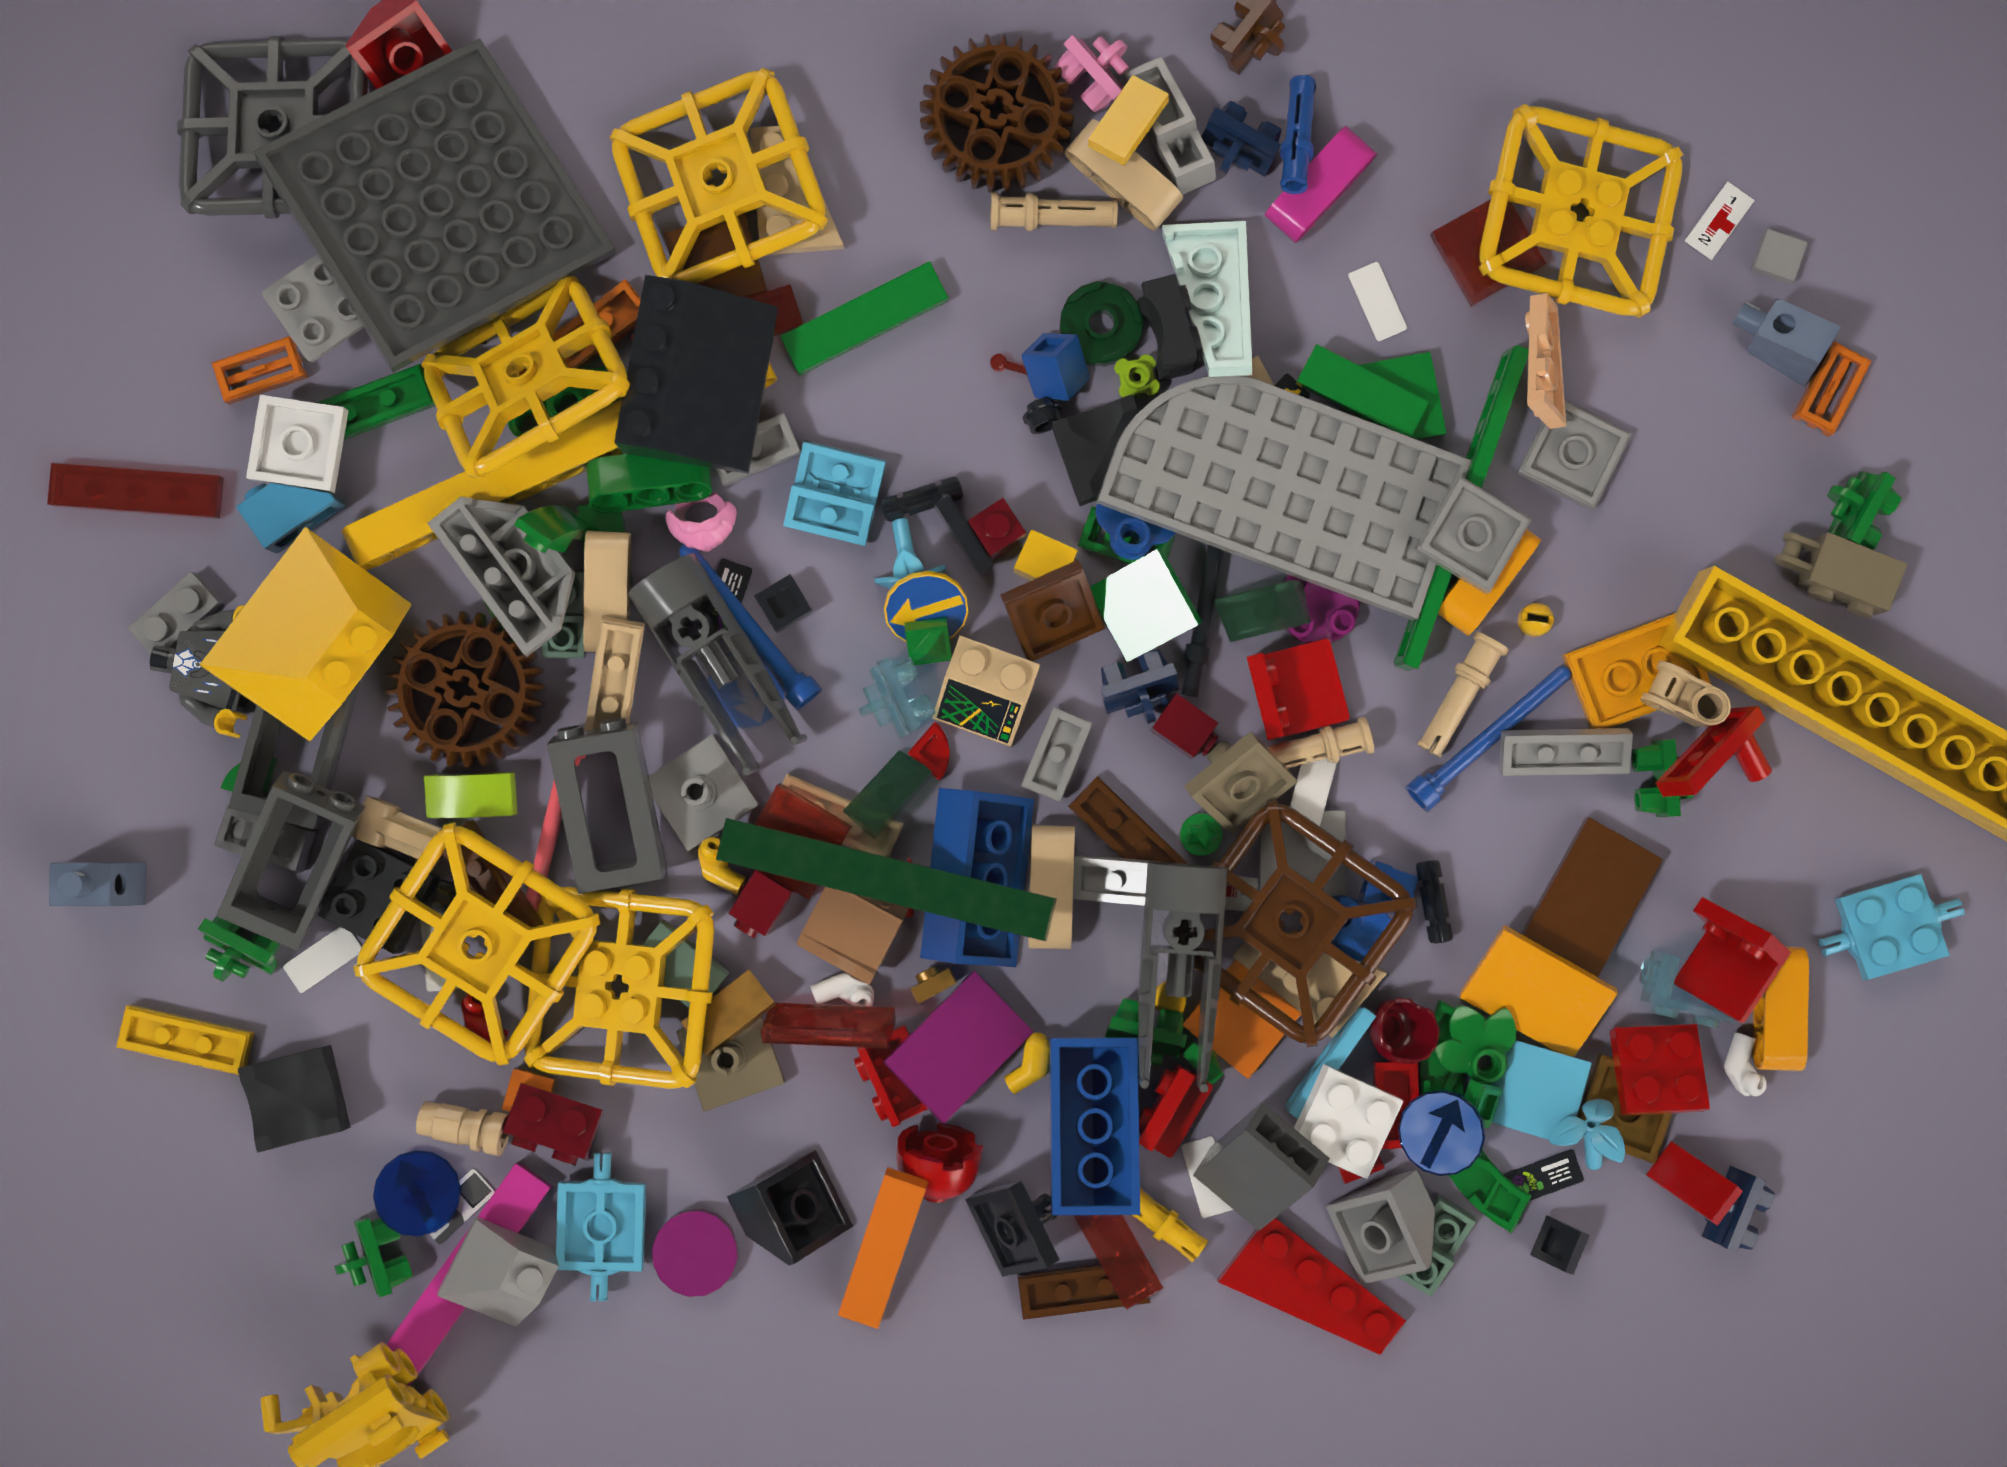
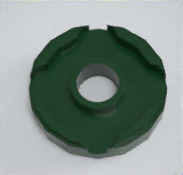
(1108, 300)

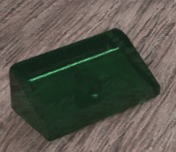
(1263, 610)
(887, 793)

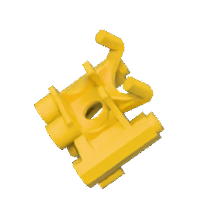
(371, 1422)

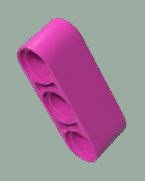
(1327, 179)

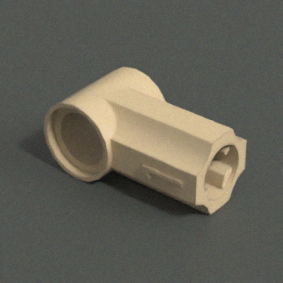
(387, 826)

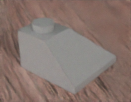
(1386, 1227)
(499, 1272)

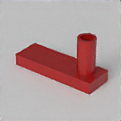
(1714, 749)

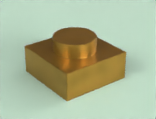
(932, 982)

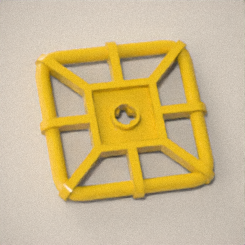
(742, 189)
(1604, 197)
(513, 394)
(472, 916)
(639, 1007)

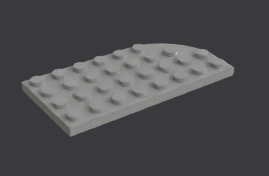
(1285, 486)

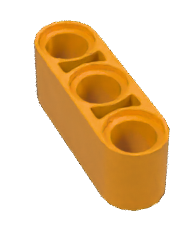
(1467, 606)
(1782, 1017)

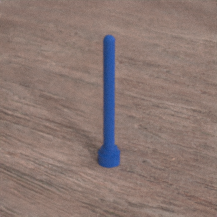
(798, 686)
(1429, 788)

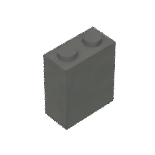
(1261, 1166)

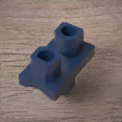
(1239, 142)
(1142, 691)
(1734, 1228)

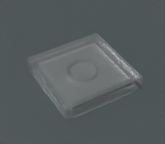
(1123, 941)

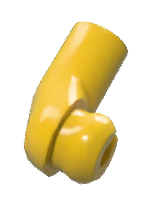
(718, 871)
(1034, 1063)

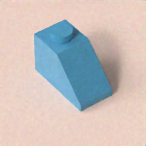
(282, 511)

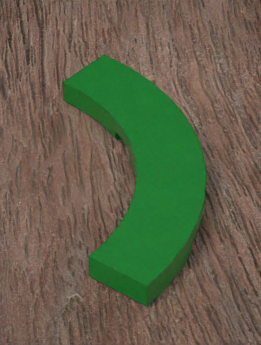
(1482, 1182)

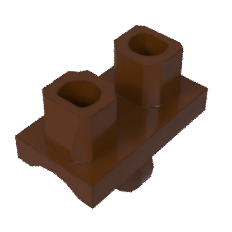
(1253, 36)

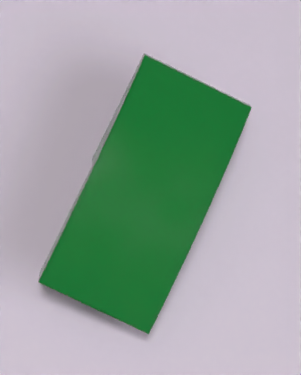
(553, 528)

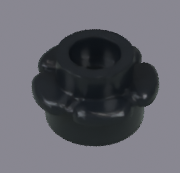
(1041, 415)
(443, 896)

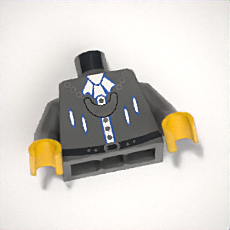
(199, 690)

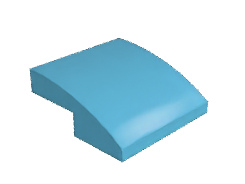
(835, 493)
(1539, 1089)

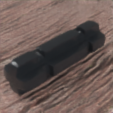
(919, 499)
(1434, 901)

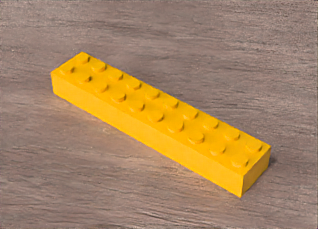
(1844, 695)

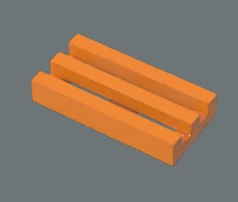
(293, 359)
(1815, 419)

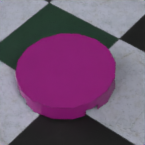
(695, 1252)

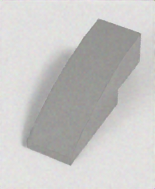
(1176, 132)

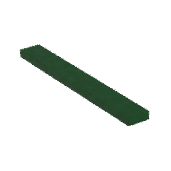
(887, 879)

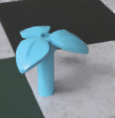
(906, 559)
(1598, 1138)

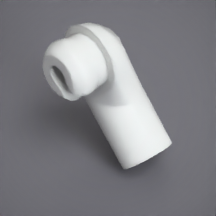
(845, 987)

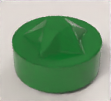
(1200, 834)

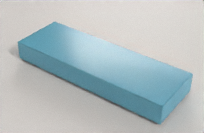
(1332, 1055)

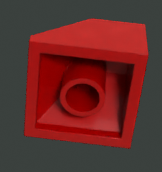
(395, 41)

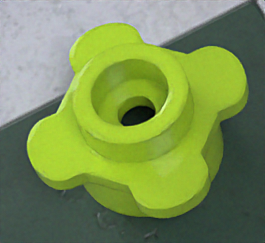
(1142, 366)

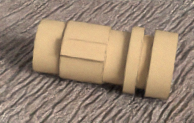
(463, 1126)

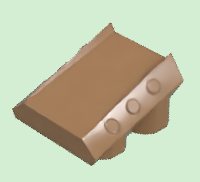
(852, 931)

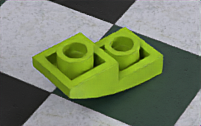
(470, 795)

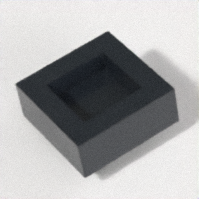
(783, 603)
(1559, 1245)

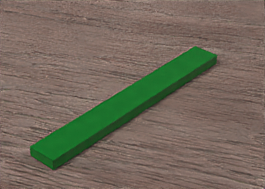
(1481, 454)

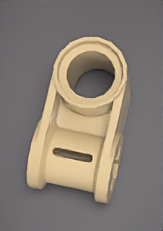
(1678, 693)

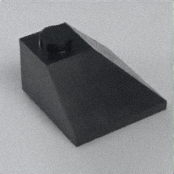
(791, 1209)

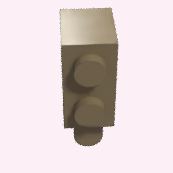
(1843, 572)

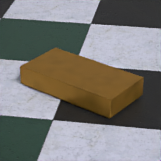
(733, 1011)

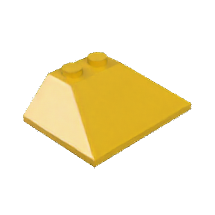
(307, 635)

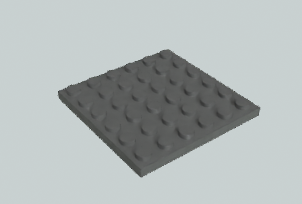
(434, 204)

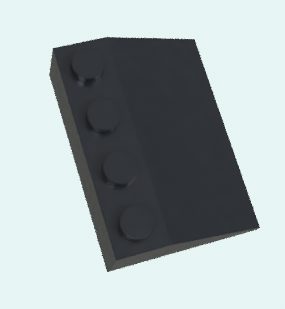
(696, 375)

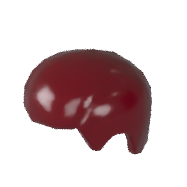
(1404, 1031)

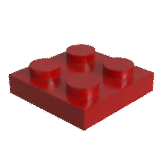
(1659, 1069)

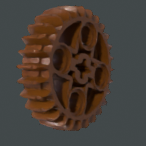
(984, 100)
(429, 732)

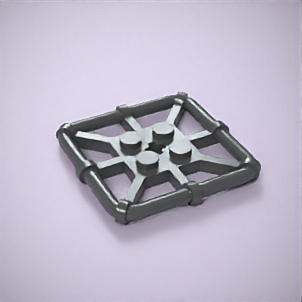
(249, 110)

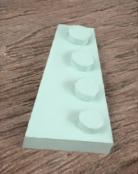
(1215, 271)

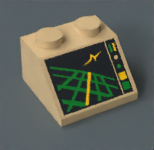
(985, 691)

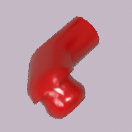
(475, 1019)

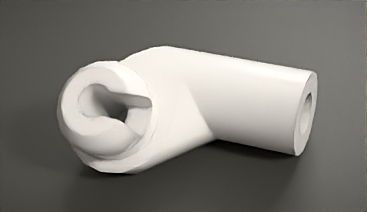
(1740, 1069)

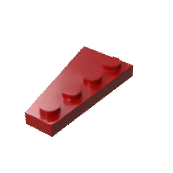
(1302, 1282)

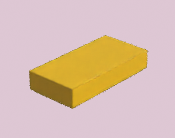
(1128, 120)

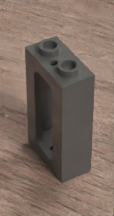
(626, 744)
(260, 748)
(267, 918)

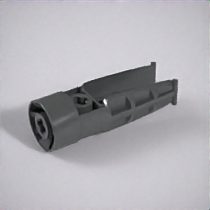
(675, 597)
(1185, 893)

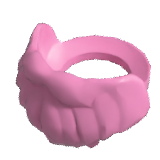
(705, 534)

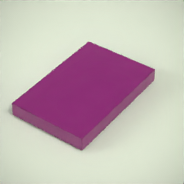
(958, 1047)

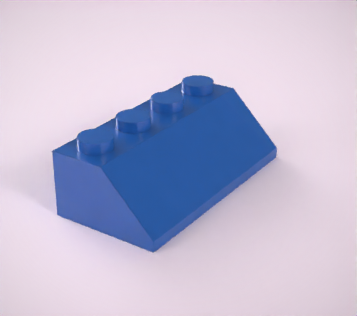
(984, 840)
(1094, 1126)

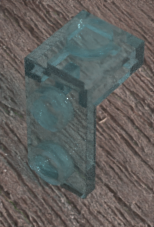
(1658, 979)

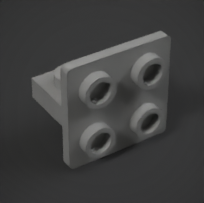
(312, 309)

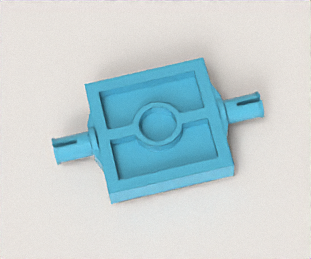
(1891, 927)
(601, 1226)

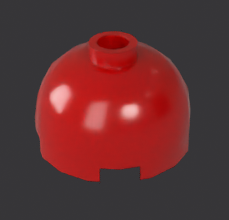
(942, 1157)

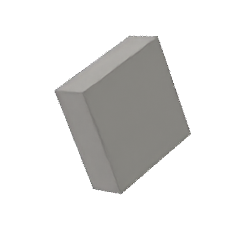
(1778, 256)

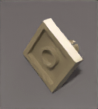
(1239, 781)
(736, 1069)

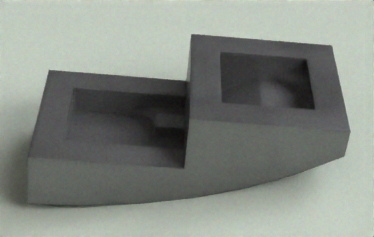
(290, 850)

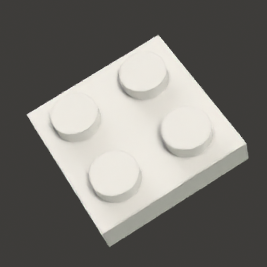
(297, 443)
(1348, 1120)

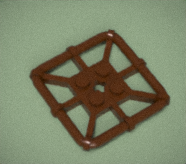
(1321, 918)

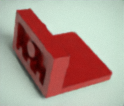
(1298, 689)
(1730, 962)

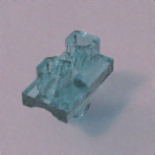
(889, 679)

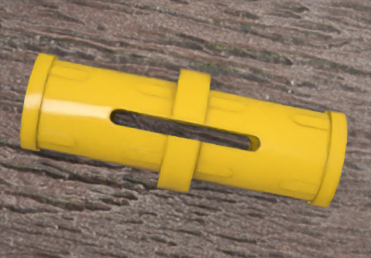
(1169, 1227)

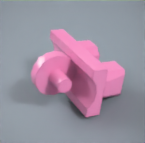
(1081, 58)

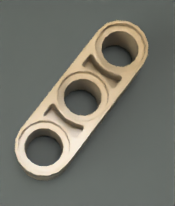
(1135, 186)
(605, 581)
(1053, 876)

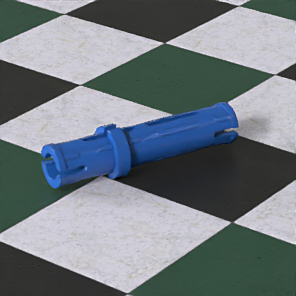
(1297, 148)

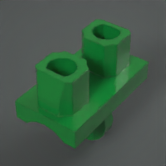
(1859, 504)
(1656, 758)
(225, 935)
(1166, 1035)
(383, 1274)

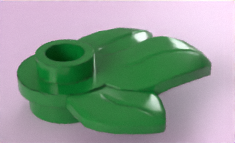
(1474, 1038)

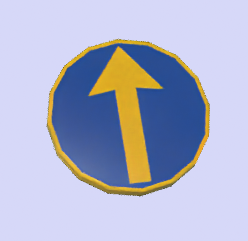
(925, 597)

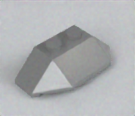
(515, 580)

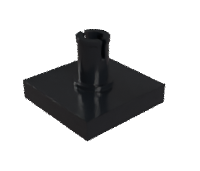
(1014, 1227)

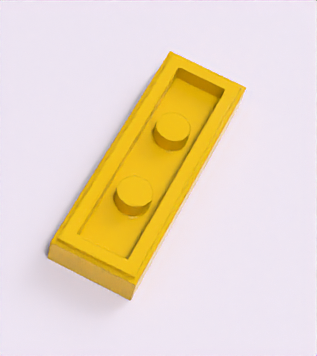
(184, 1039)

